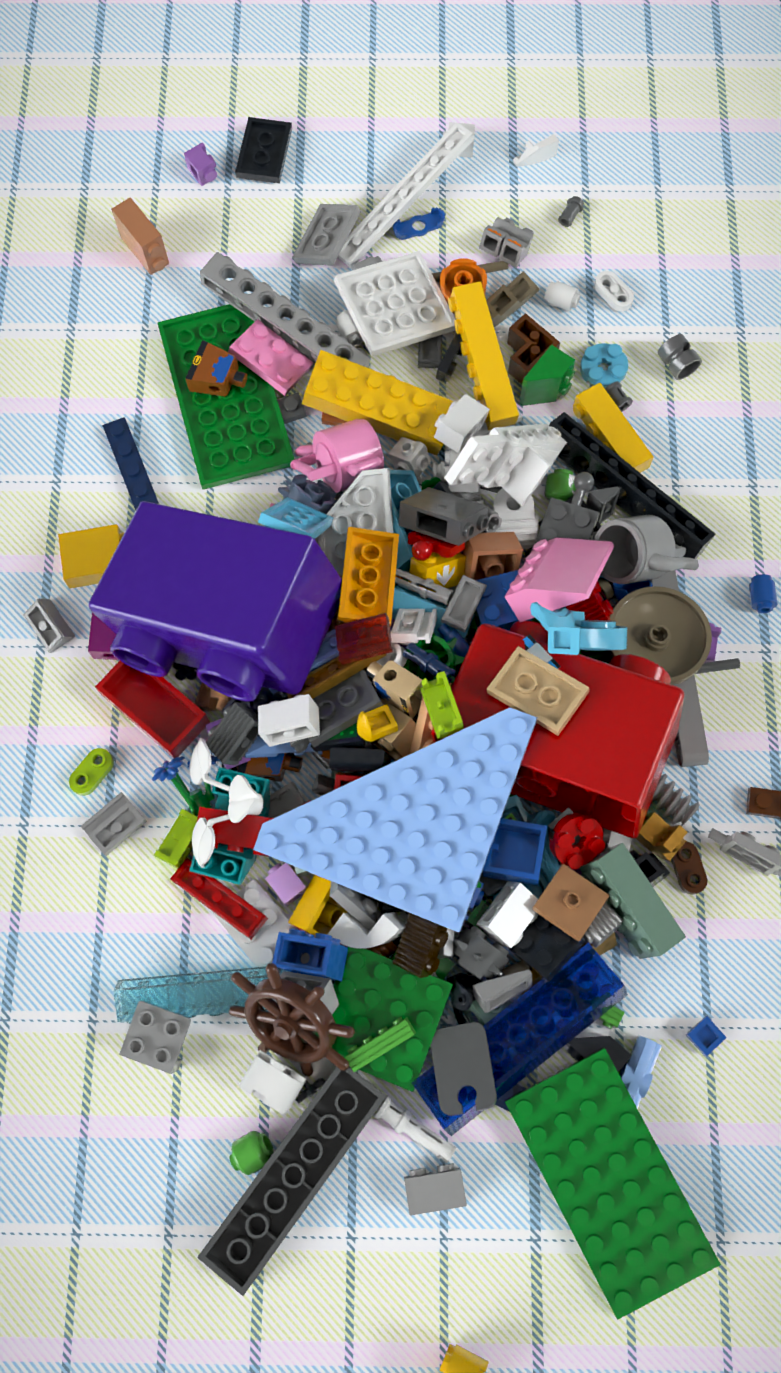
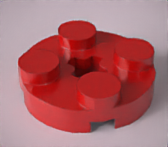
(588, 846)

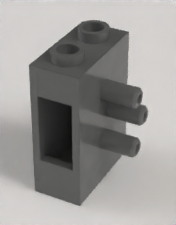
(443, 516)

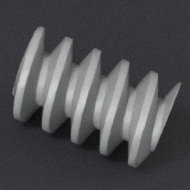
(673, 802)

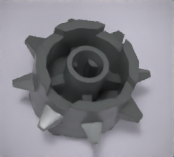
(478, 955)

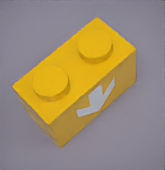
(443, 571)

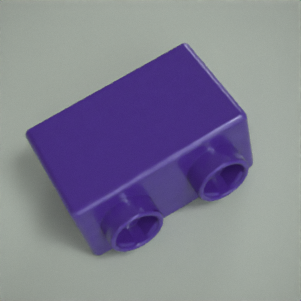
(217, 598)

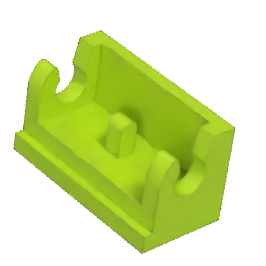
(441, 706)
(178, 841)

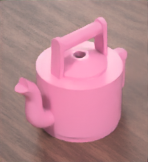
(340, 454)

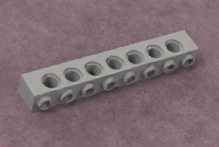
(232, 291)

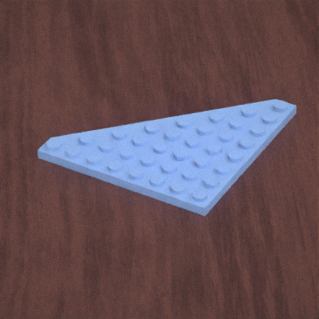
(414, 826)

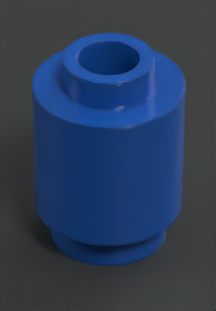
(763, 593)

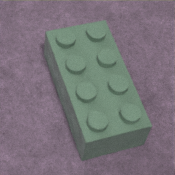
(645, 917)

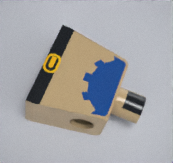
(397, 686)

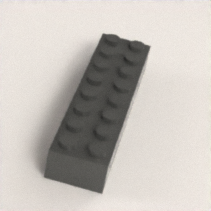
(291, 1178)

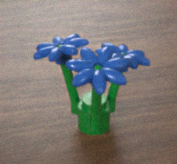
(195, 798)

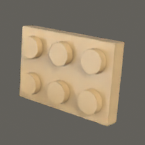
(538, 690)

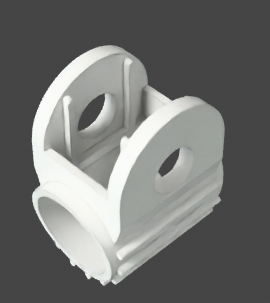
(517, 518)

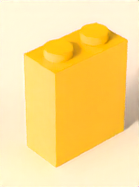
(87, 554)

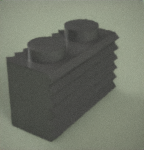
(233, 734)

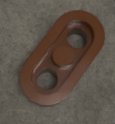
(686, 867)

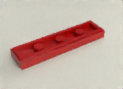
(220, 900)

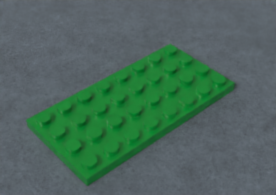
(231, 433)
(612, 1183)

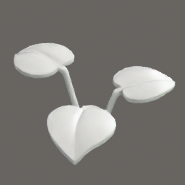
(242, 802)

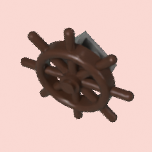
(295, 1009)

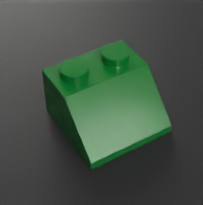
(548, 378)

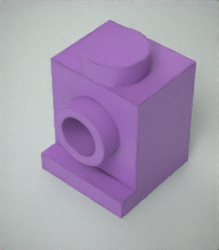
(200, 164)

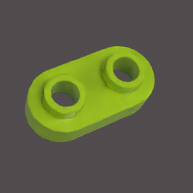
(92, 772)

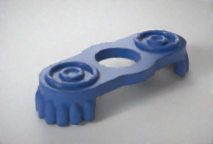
(432, 221)

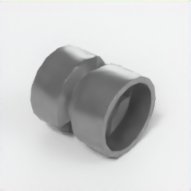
(681, 358)

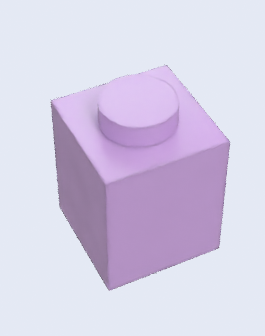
(285, 883)

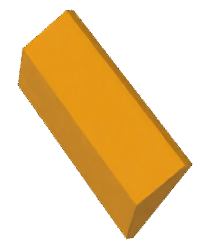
(368, 574)

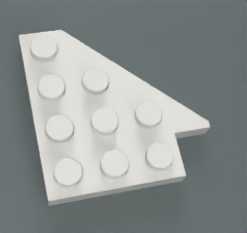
(362, 506)

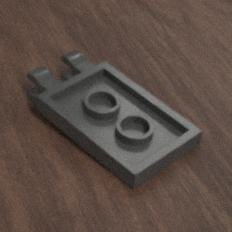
(341, 707)

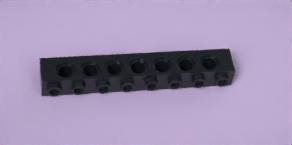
(637, 493)

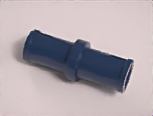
(427, 661)

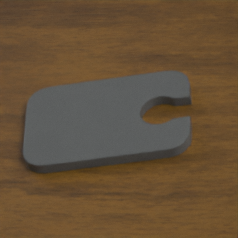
(460, 1061)

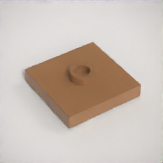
(570, 902)

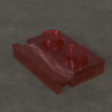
(363, 638)

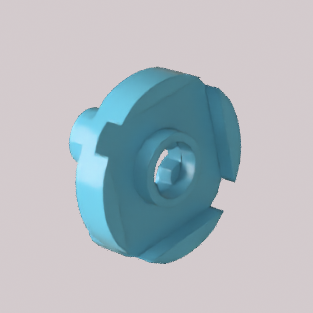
(604, 353)

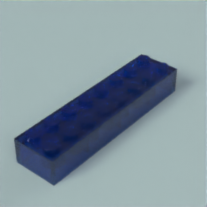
(535, 1029)

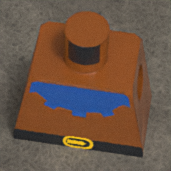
(214, 371)
(272, 767)

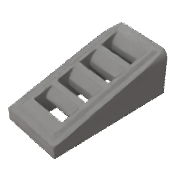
(497, 991)

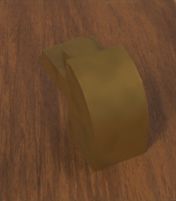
(661, 837)

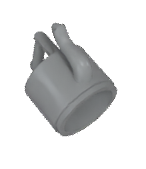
(641, 549)

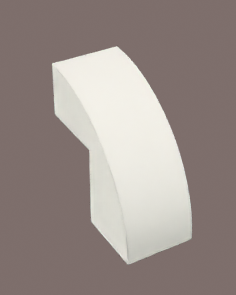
(355, 935)

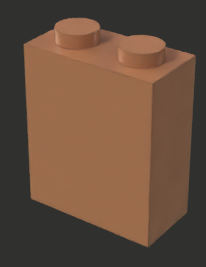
(140, 236)

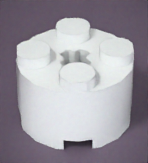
(272, 1082)

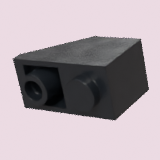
(582, 1047)

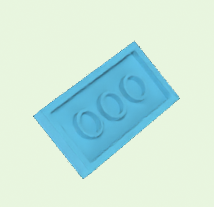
(295, 518)

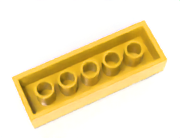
(385, 402)

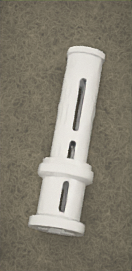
(404, 1122)

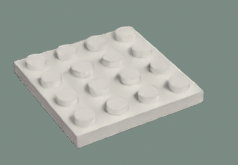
(395, 303)

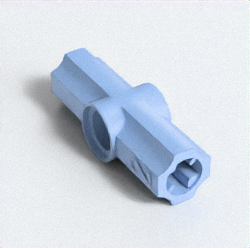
(637, 1071)

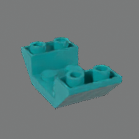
(228, 864)

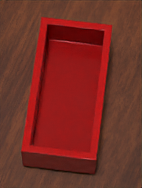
(154, 707)

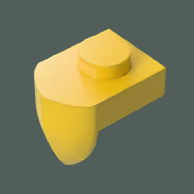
(376, 723)

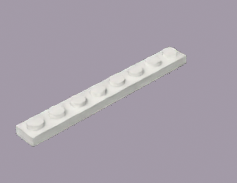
(405, 193)

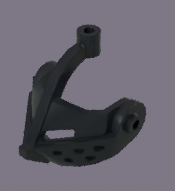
(462, 994)

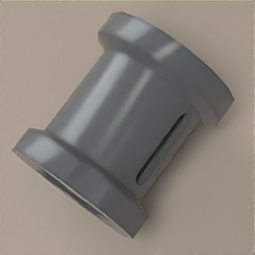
(619, 396)

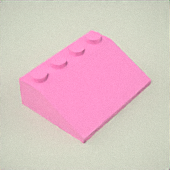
(557, 574)

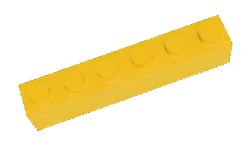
(483, 354)

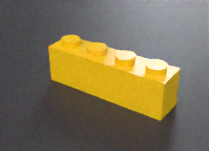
(611, 426)

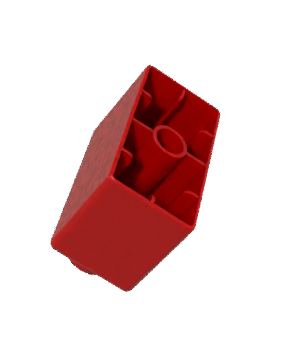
(611, 746)

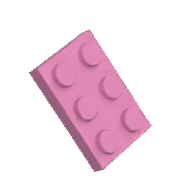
(270, 357)

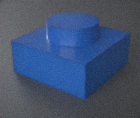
(705, 1036)

